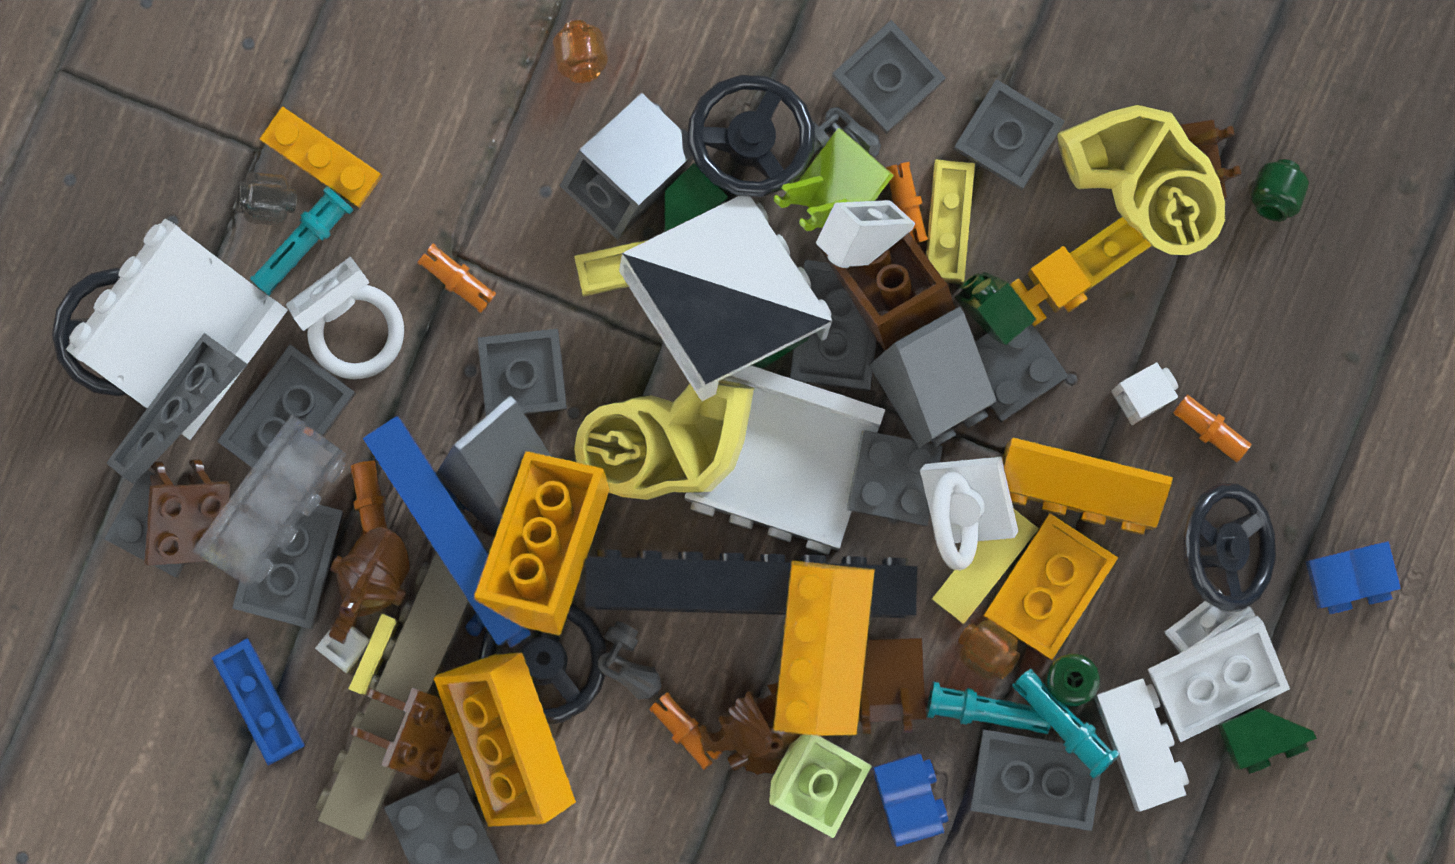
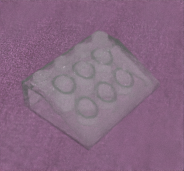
(271, 502)

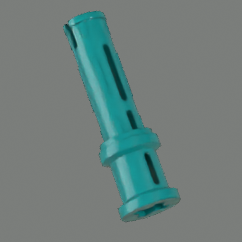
(314, 226)
(969, 706)
(1078, 737)

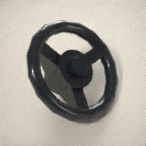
(750, 136)
(64, 326)
(1225, 549)
(549, 660)

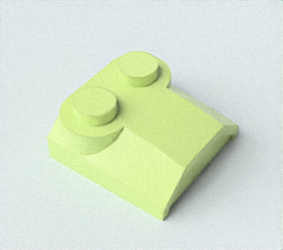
(817, 782)

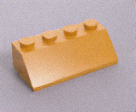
(1085, 485)
(543, 541)
(823, 649)
(505, 741)

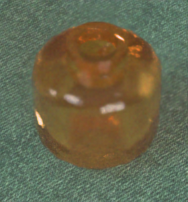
(580, 51)
(988, 650)

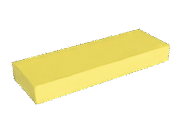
(950, 218)
(968, 587)

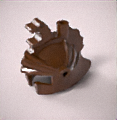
(369, 578)
(751, 734)

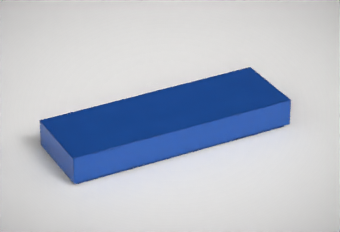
(258, 701)

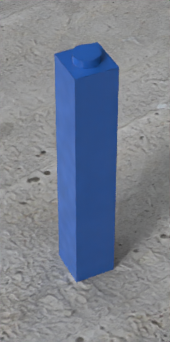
(439, 519)

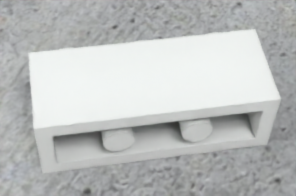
(1142, 744)

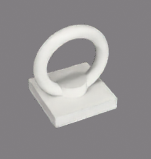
(330, 299)
(968, 505)

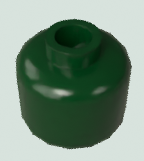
(1279, 190)
(1057, 682)

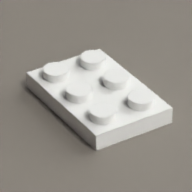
(1219, 679)

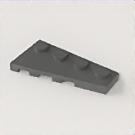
(182, 399)

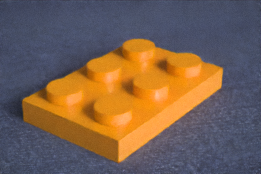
(1050, 586)

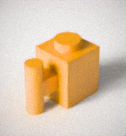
(1057, 282)

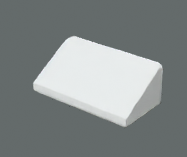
(1205, 624)

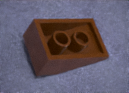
(896, 291)

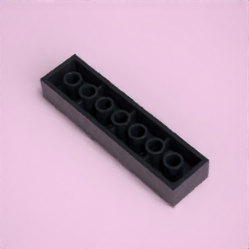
(728, 583)

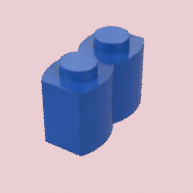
(1353, 576)
(909, 799)

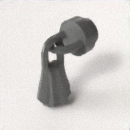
(863, 136)
(638, 679)

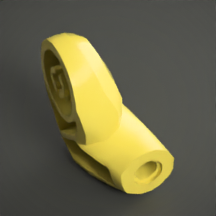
(1154, 174)
(665, 445)

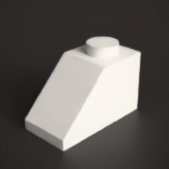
(862, 231)
(1145, 392)

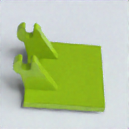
(837, 174)

